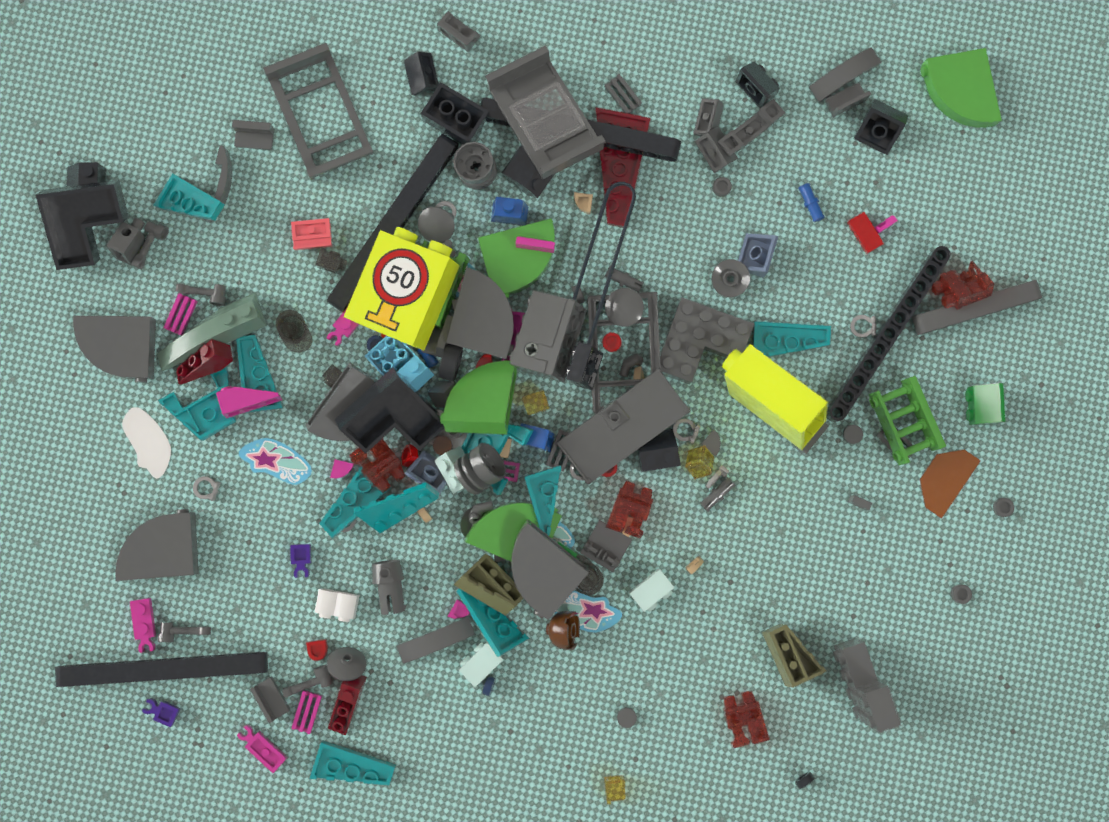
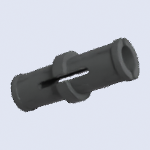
(625, 280)
(717, 494)

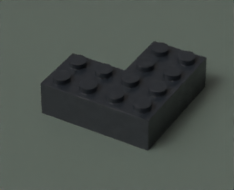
(71, 214)
(386, 406)

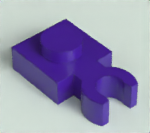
(301, 556)
(164, 712)

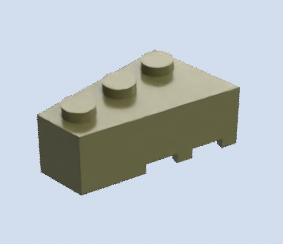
(490, 585)
(790, 656)

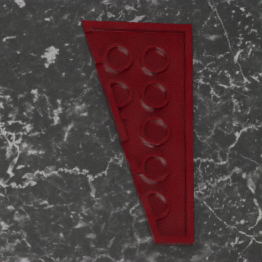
(620, 165)

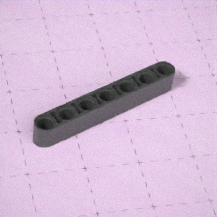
(997, 302)

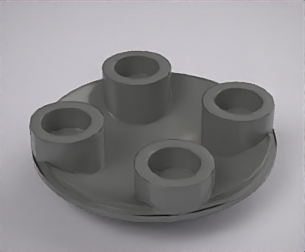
(436, 224)
(624, 307)

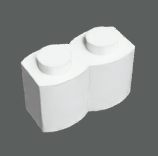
(337, 604)

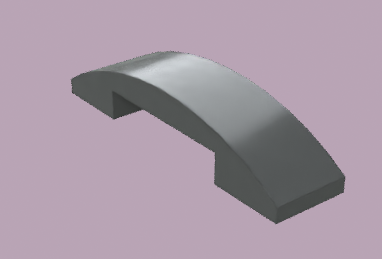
(844, 73)
(752, 128)
(224, 185)
(435, 640)

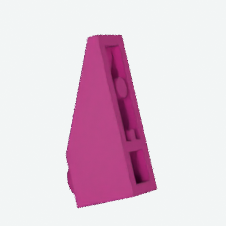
(241, 400)

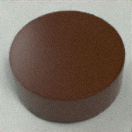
(442, 445)

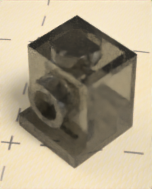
(331, 261)
(331, 375)

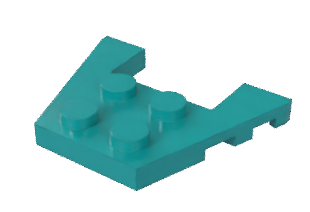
(204, 415)
(497, 441)

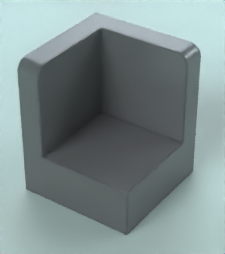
(440, 392)

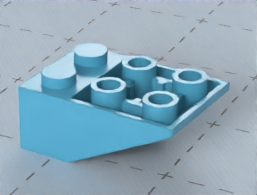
(396, 354)

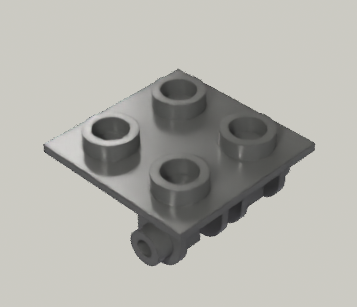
(606, 546)

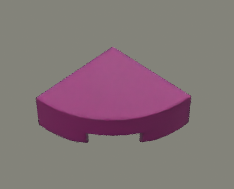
(886, 224)
(341, 469)
(458, 610)

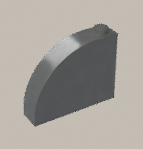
(482, 317)
(118, 344)
(345, 391)
(160, 548)
(544, 570)

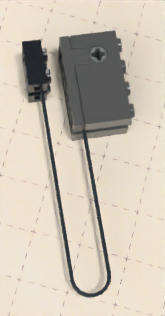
(554, 325)

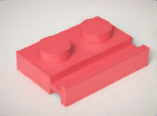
(311, 234)

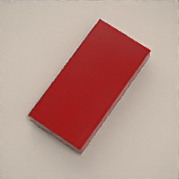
(865, 232)

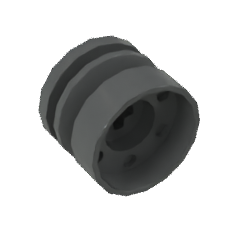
(473, 155)
(480, 468)

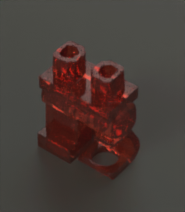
(963, 287)
(381, 468)
(630, 504)
(746, 714)

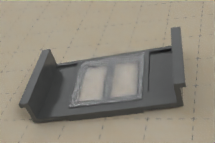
(543, 113)

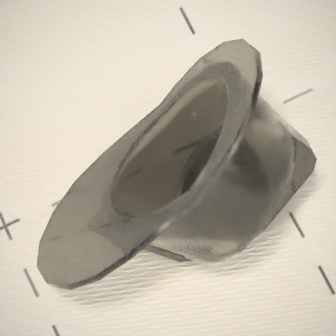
(293, 331)
(593, 581)

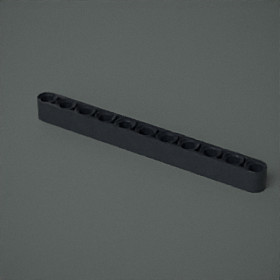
(616, 137)
(397, 215)
(894, 327)
(161, 669)

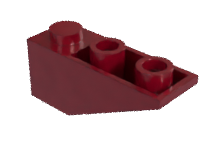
(205, 361)
(346, 704)

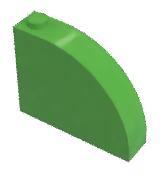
(963, 87)
(515, 267)
(481, 400)
(499, 528)

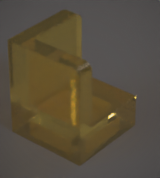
(536, 403)
(699, 462)
(614, 788)

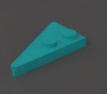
(542, 491)

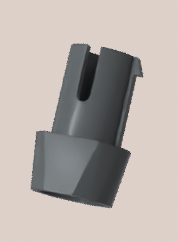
(388, 580)

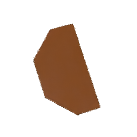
(946, 478)

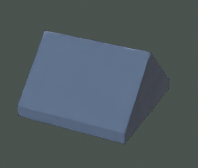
(758, 253)
(425, 470)

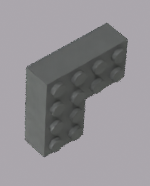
(700, 329)
(870, 697)

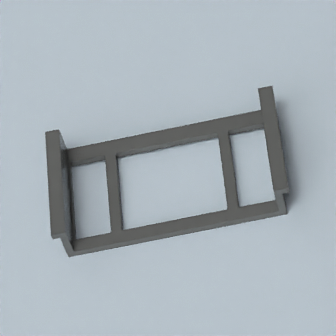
(297, 63)
(652, 319)

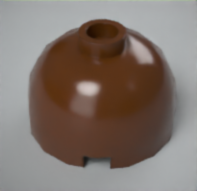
(563, 629)

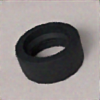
(450, 362)

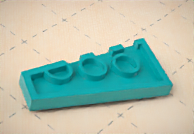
(187, 199)
(786, 338)
(254, 369)
(396, 508)
(341, 514)
(495, 626)
(349, 765)

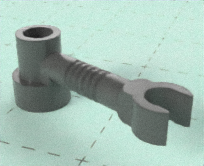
(154, 231)
(217, 294)
(167, 631)
(321, 677)

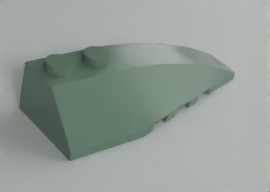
(223, 325)

